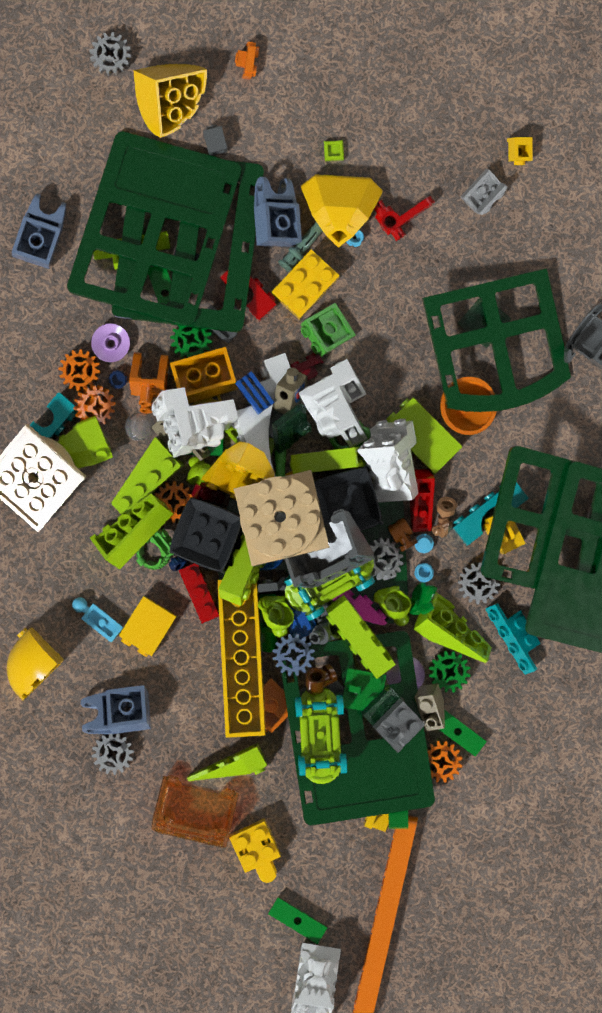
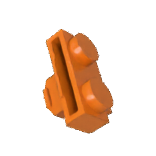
(246, 60)

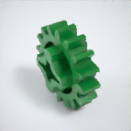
(187, 347)
(454, 663)

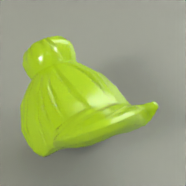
(197, 470)
(394, 604)
(276, 614)

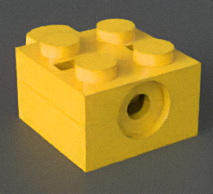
(512, 537)
(255, 850)

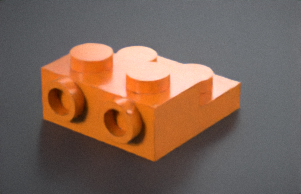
(274, 705)

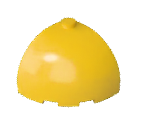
(168, 95)
(30, 662)

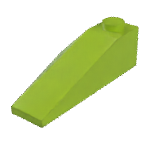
(86, 443)
(450, 631)
(240, 763)

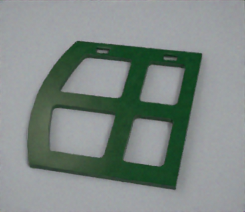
(496, 334)

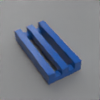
(260, 388)

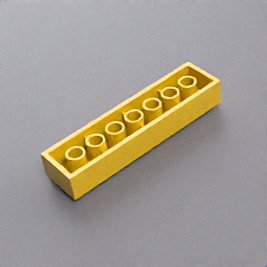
(242, 666)

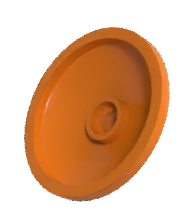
(464, 421)

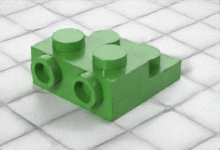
(327, 330)

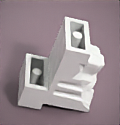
(330, 404)
(192, 425)
(391, 460)
(316, 979)

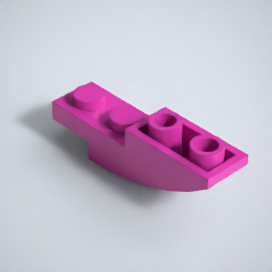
(364, 608)

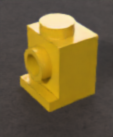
(525, 146)

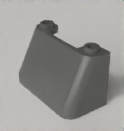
(346, 552)

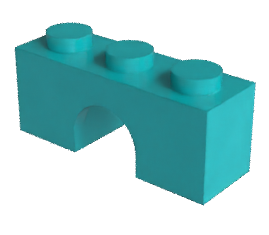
(62, 410)

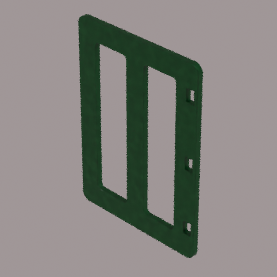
(239, 265)

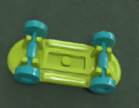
(312, 599)
(320, 736)

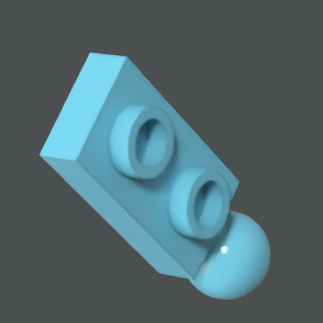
(97, 619)

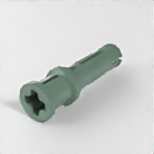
(296, 253)

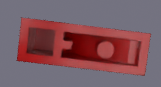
(422, 505)

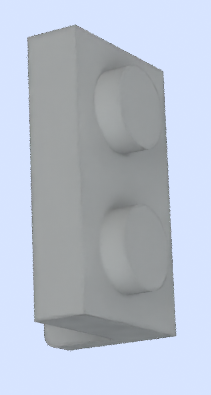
(484, 192)

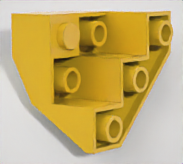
(341, 203)
(237, 468)

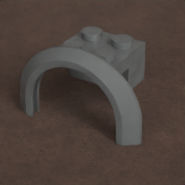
(587, 338)

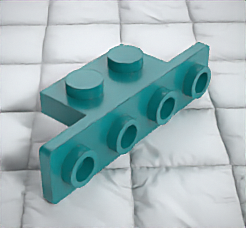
(515, 636)

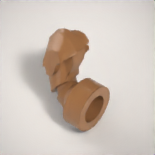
(446, 507)

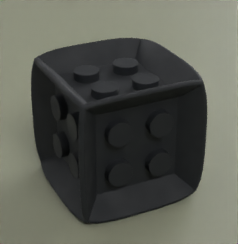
(353, 493)
(207, 535)

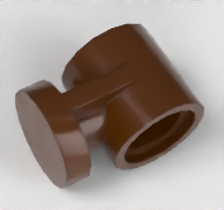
(401, 533)
(319, 678)

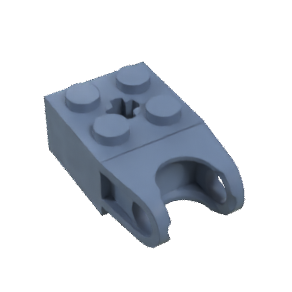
(276, 214)
(40, 227)
(113, 709)

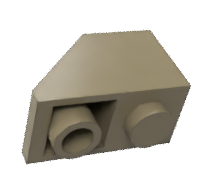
(431, 706)

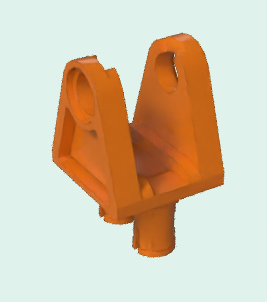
(147, 388)

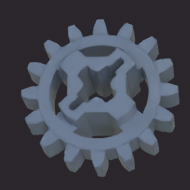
(291, 645)

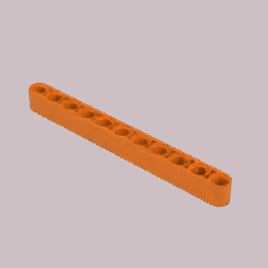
(385, 918)

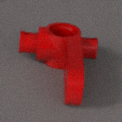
(387, 212)

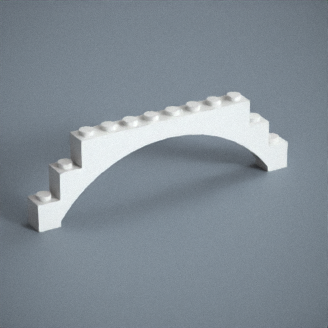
(254, 427)

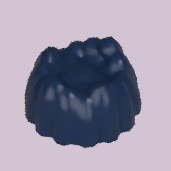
(117, 379)
(177, 563)

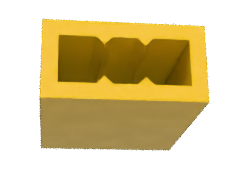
(147, 626)

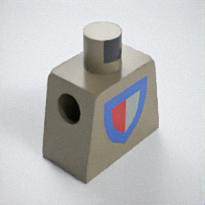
(289, 387)

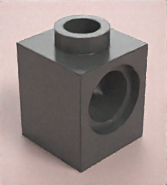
(215, 140)

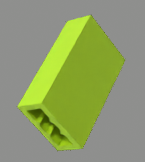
(434, 443)
(327, 460)

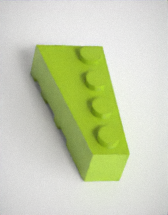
(149, 474)
(131, 531)
(239, 577)
(360, 636)

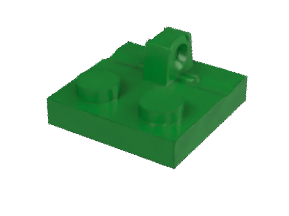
(361, 688)

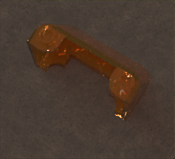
(194, 813)

